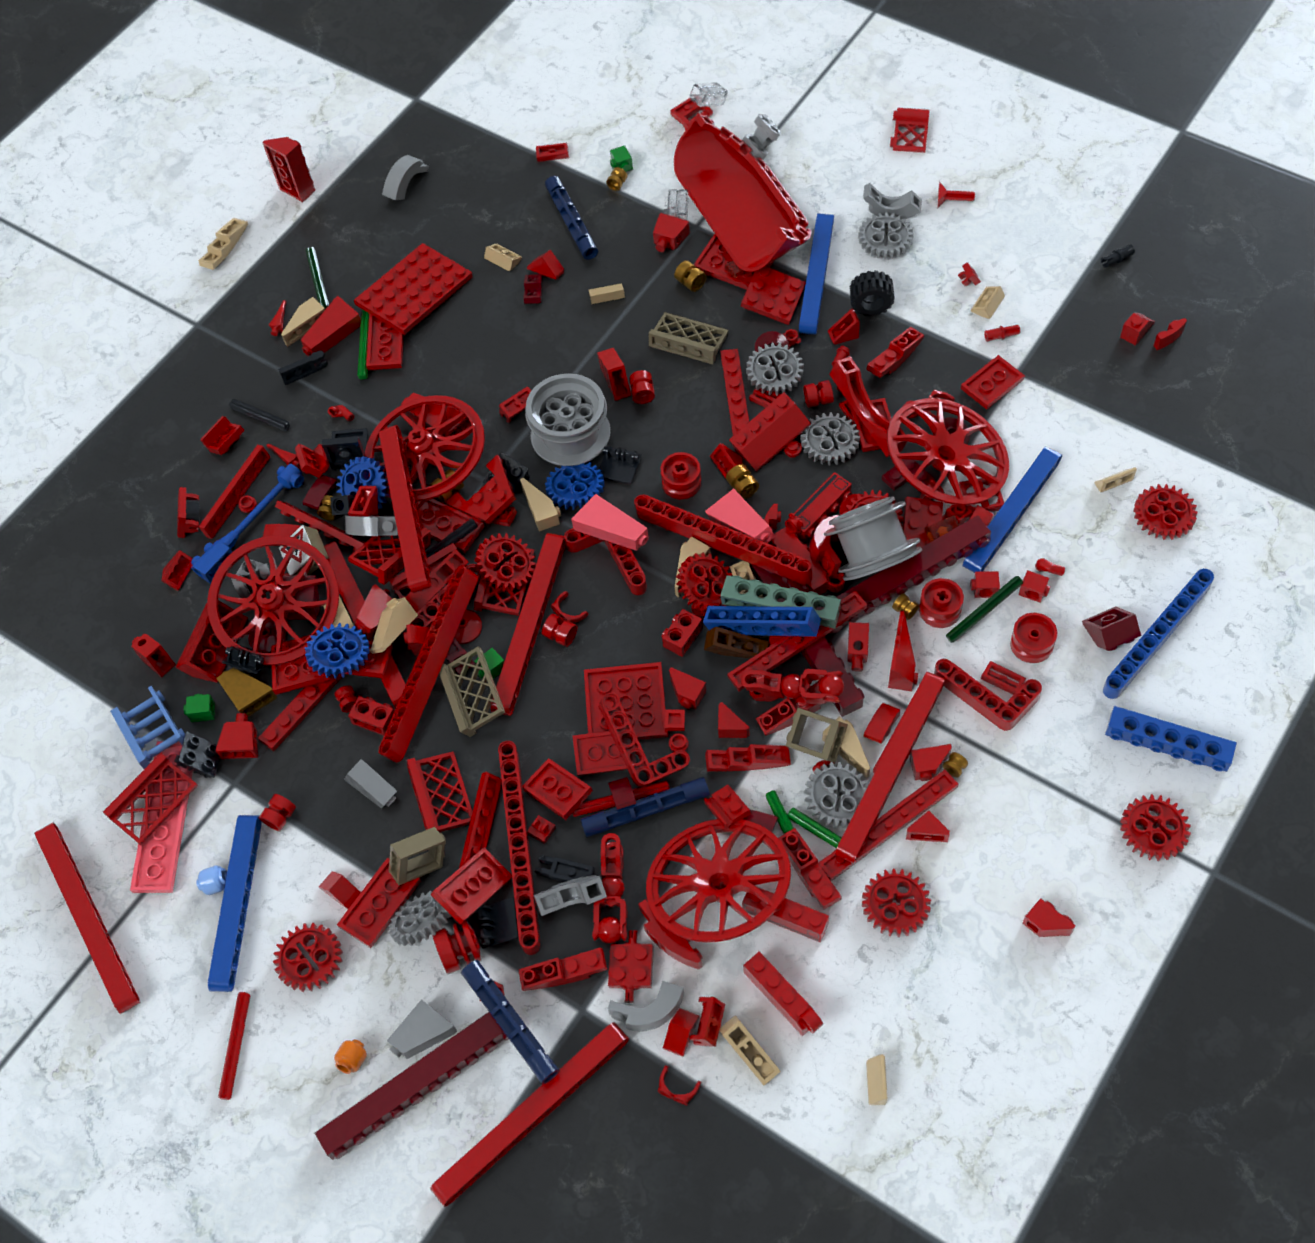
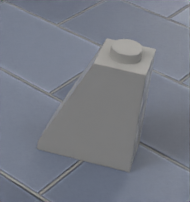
(371, 784)
(420, 1031)

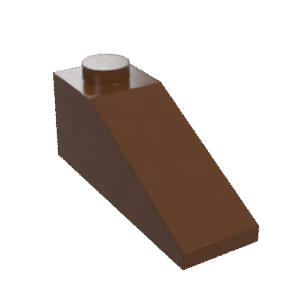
(733, 643)

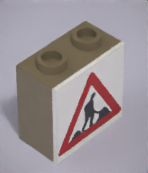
(299, 558)

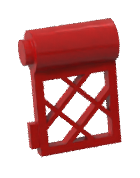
(911, 119)

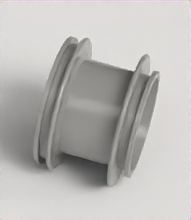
(567, 419)
(872, 538)

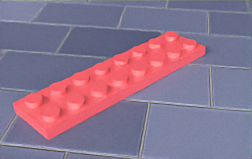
(159, 853)

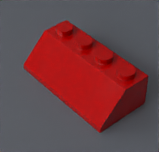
(289, 167)
(770, 431)
(204, 651)

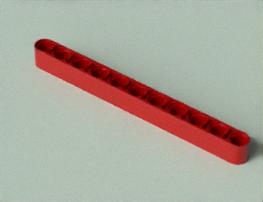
(405, 509)
(724, 539)
(354, 601)
(529, 622)
(428, 664)
(890, 768)
(522, 853)
(87, 918)
(528, 1115)

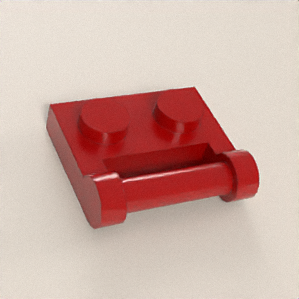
(688, 109)

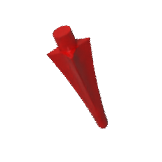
(277, 322)
(287, 457)

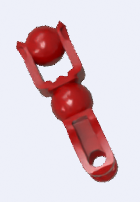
(793, 686)
(612, 862)

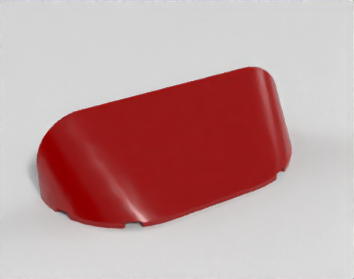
(738, 195)

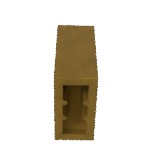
(245, 691)

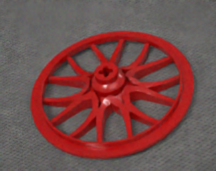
(426, 445)
(948, 451)
(281, 597)
(714, 876)

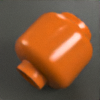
(350, 1056)

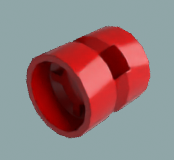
(642, 387)
(818, 393)
(560, 630)
(277, 812)

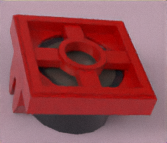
(187, 513)

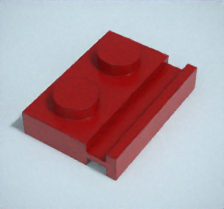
(727, 806)

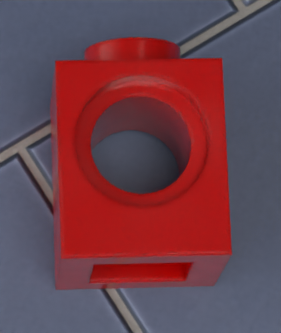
(985, 584)
(1034, 586)

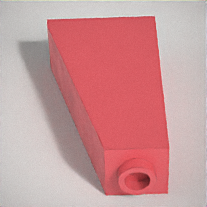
(738, 515)
(609, 523)

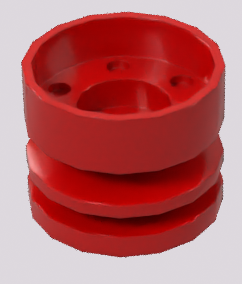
(456, 946)

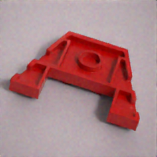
(490, 499)

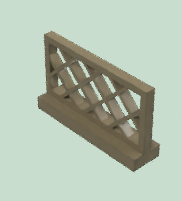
(686, 346)
(459, 701)

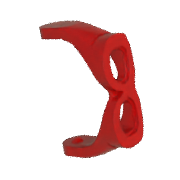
(939, 394)
(574, 619)
(680, 1098)

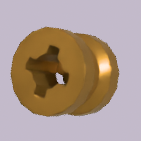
(955, 764)

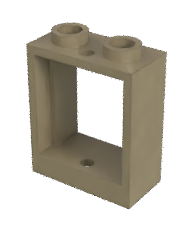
(833, 740)
(407, 870)

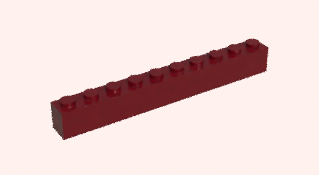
(929, 562)
(821, 653)
(410, 1086)

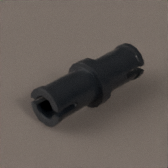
(1117, 255)

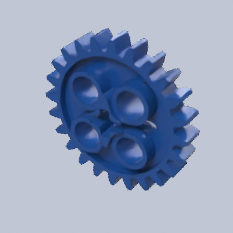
(360, 470)
(574, 485)
(337, 650)

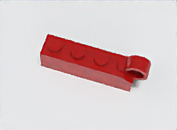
(821, 580)
(782, 994)

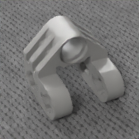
(763, 136)
(262, 571)

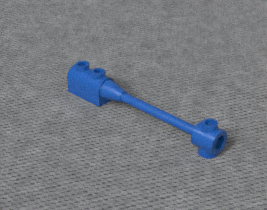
(218, 551)

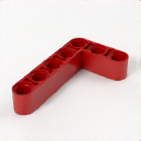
(622, 561)
(987, 697)
(635, 747)

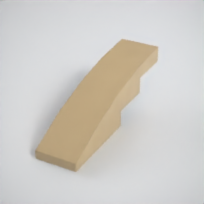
(223, 244)

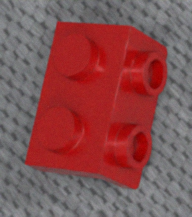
(222, 436)
(312, 461)

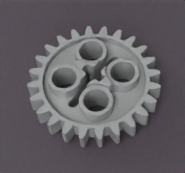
(898, 236)
(789, 364)
(842, 431)
(818, 792)
(418, 920)

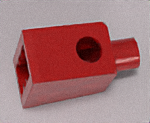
(670, 232)
(858, 645)
(146, 648)
(238, 739)

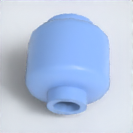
(212, 880)

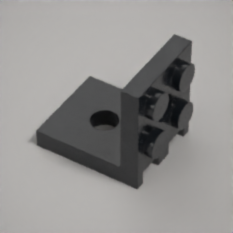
(345, 446)

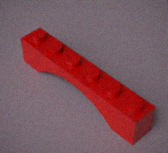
(849, 381)

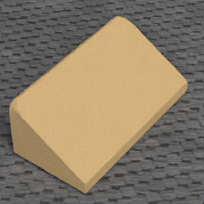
(502, 256)
(606, 293)
(988, 301)
(1116, 479)
(876, 1080)

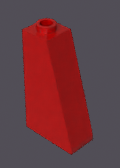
(331, 327)
(433, 414)

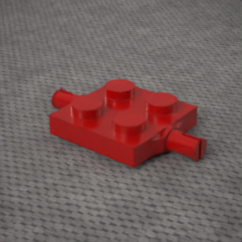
(630, 966)

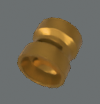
(616, 179)
(325, 510)
(903, 603)

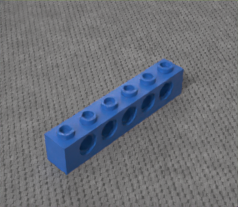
(764, 620)
(1181, 735)

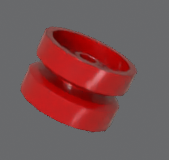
(680, 475)
(941, 603)
(1033, 637)

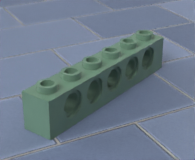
(735, 584)

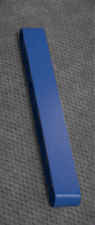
(816, 274)
(1014, 508)
(1154, 639)
(234, 904)

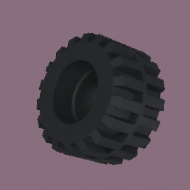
(872, 293)

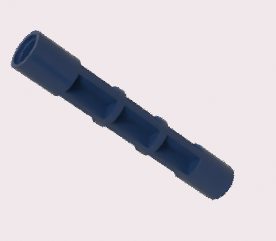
(571, 217)
(645, 807)
(510, 1022)

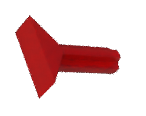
(944, 194)

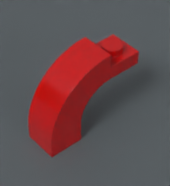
(821, 550)

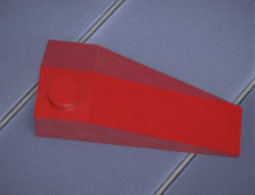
(903, 664)

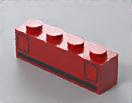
(822, 504)
(790, 915)

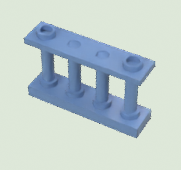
(130, 731)

